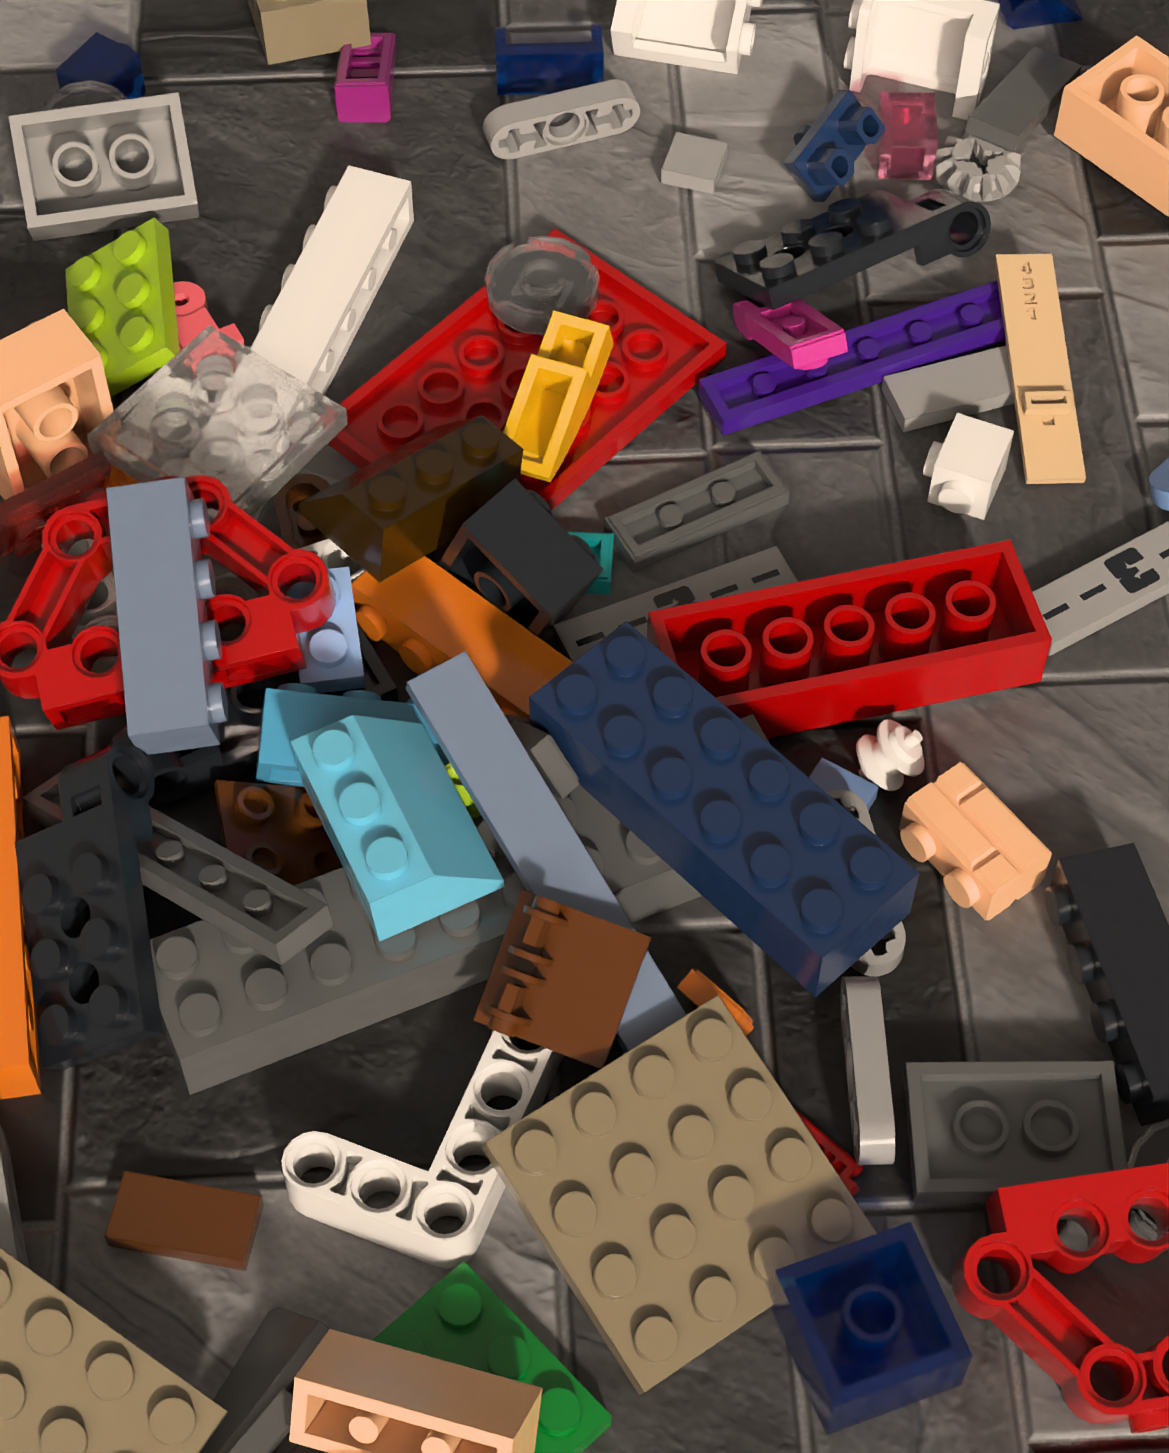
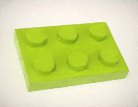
(127, 304)

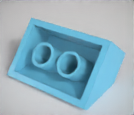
(394, 820)

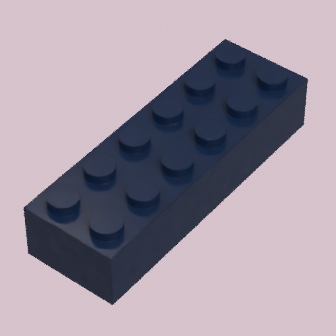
(724, 808)

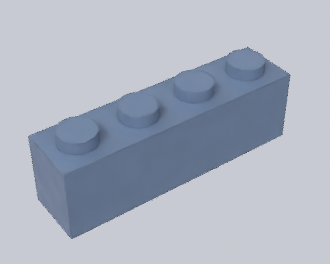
(164, 616)

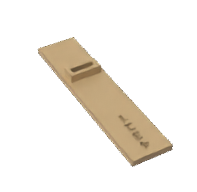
(1039, 369)

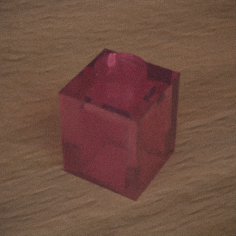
(910, 136)

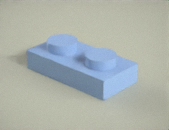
(334, 648)

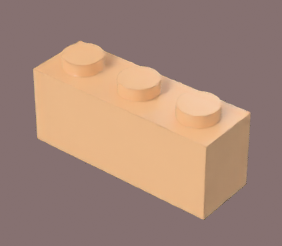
(393, 1400)

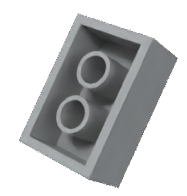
(104, 166)

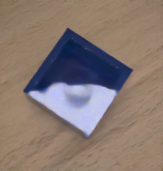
(869, 1328)

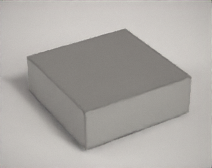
(694, 163)

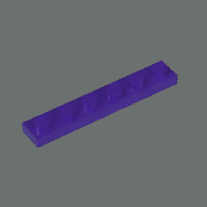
(875, 350)

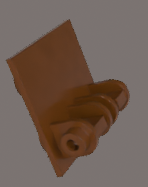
(275, 829)
(562, 979)

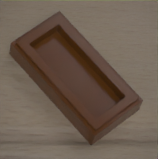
(184, 1220)

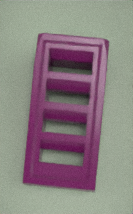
(366, 83)

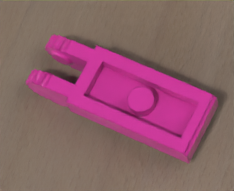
(792, 332)

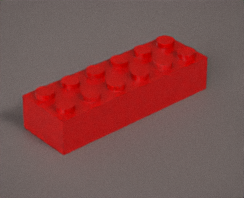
(863, 640)

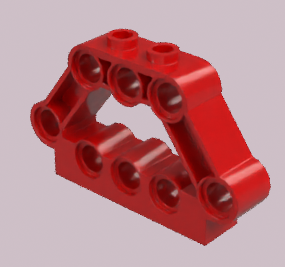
(65, 583)
(1041, 1317)

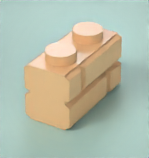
(973, 842)

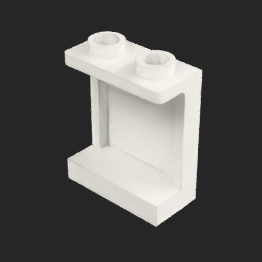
(685, 32)
(924, 44)

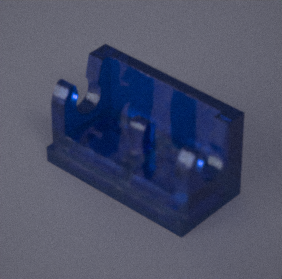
(548, 65)

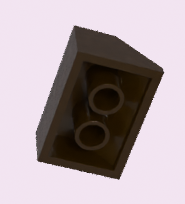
(415, 495)

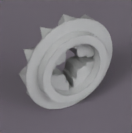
(964, 177)

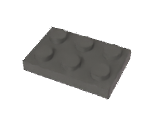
(1008, 1125)

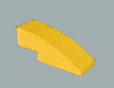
(557, 392)

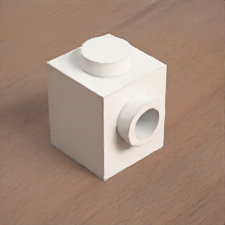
(968, 466)

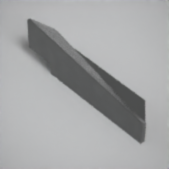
(262, 1386)

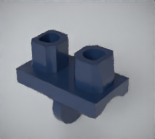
(832, 144)

